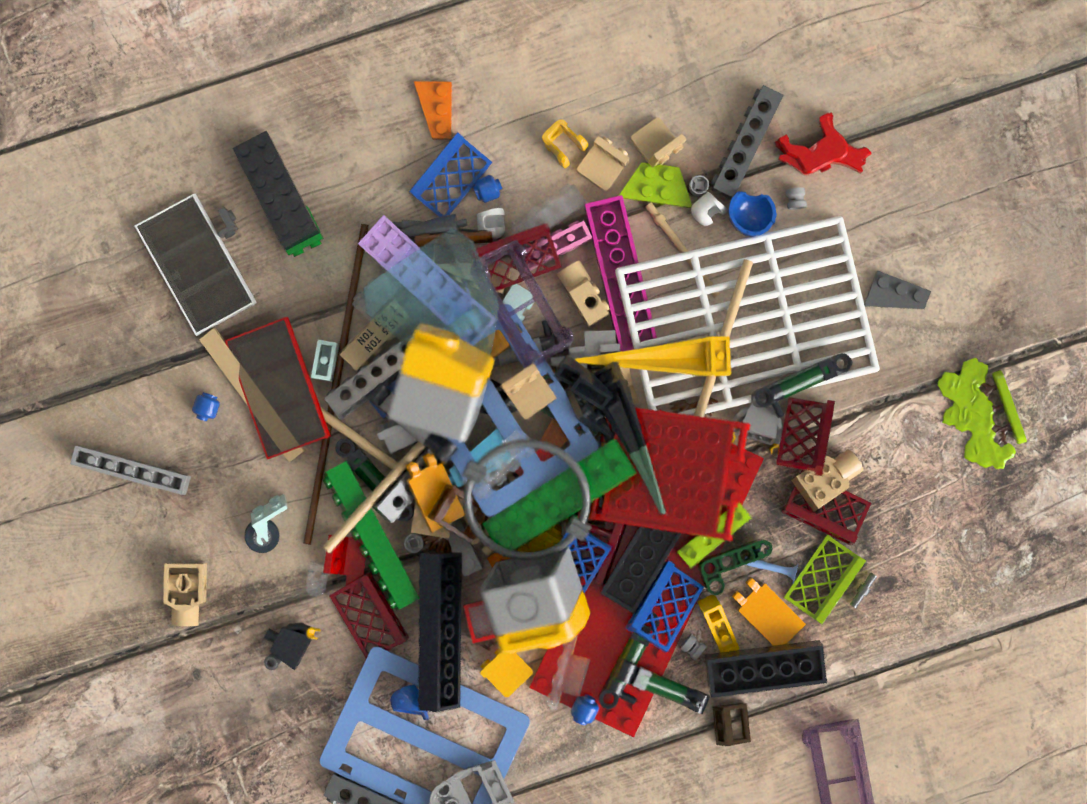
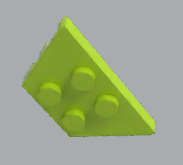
(657, 185)

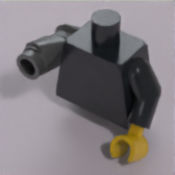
(289, 645)

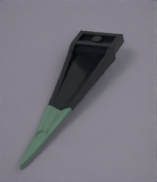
(624, 420)

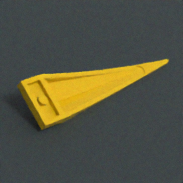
(694, 357)

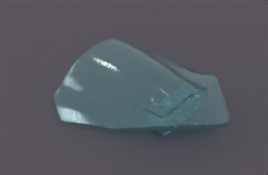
(437, 287)

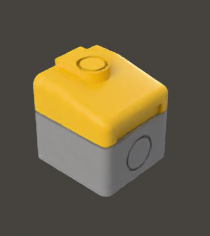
(441, 383)
(535, 602)

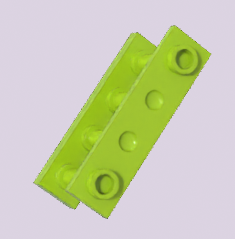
(701, 546)

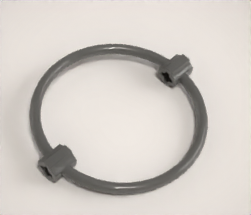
(576, 527)

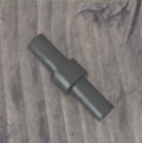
(863, 590)

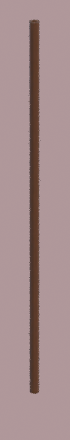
(335, 384)

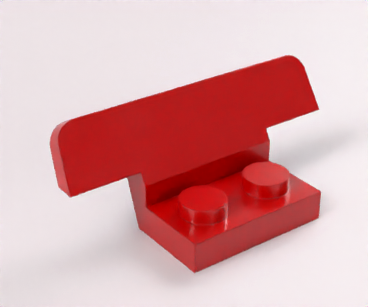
(346, 560)

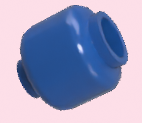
(487, 189)
(205, 406)
(584, 709)

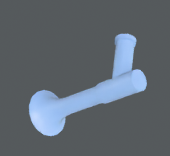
(789, 571)

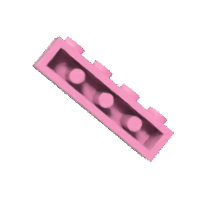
(564, 242)

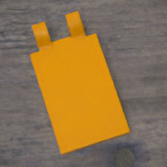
(428, 486)
(769, 614)

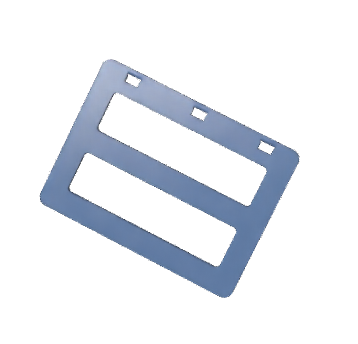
(535, 471)
(359, 709)

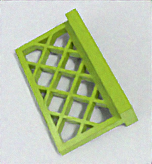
(840, 586)

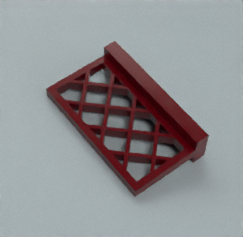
(523, 238)
(822, 435)
(824, 524)
(380, 604)

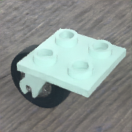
(263, 534)

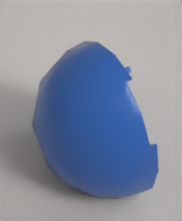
(752, 213)

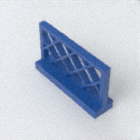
(440, 163)
(596, 542)
(654, 594)

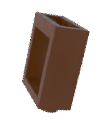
(444, 503)

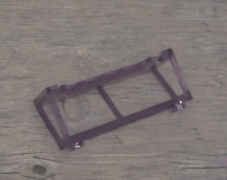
(525, 351)
(851, 732)

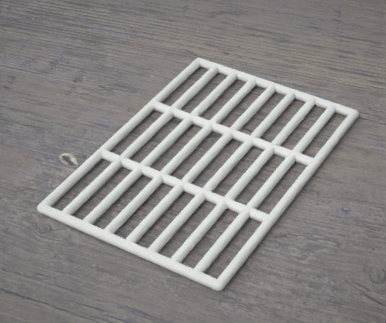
(784, 311)

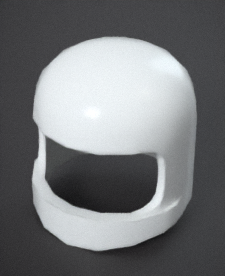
(706, 208)
(492, 221)

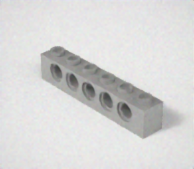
(130, 470)

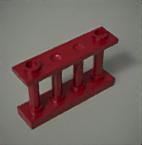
(614, 537)

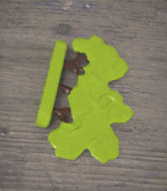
(975, 413)

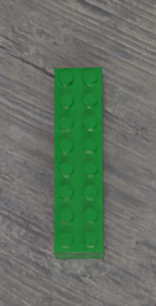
(559, 498)
(371, 537)

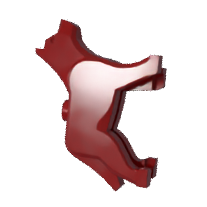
(827, 151)

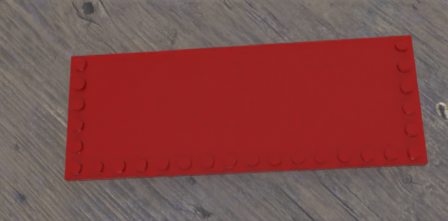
(605, 629)

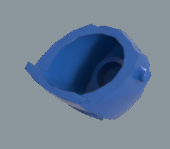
(406, 701)

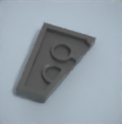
(895, 293)

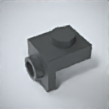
(228, 218)

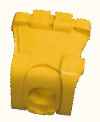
(553, 132)

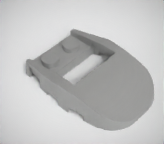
(453, 791)

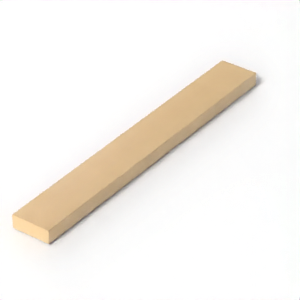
(230, 367)

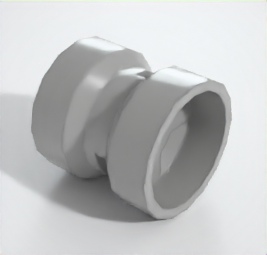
(698, 182)
(796, 198)
(416, 543)
(697, 649)

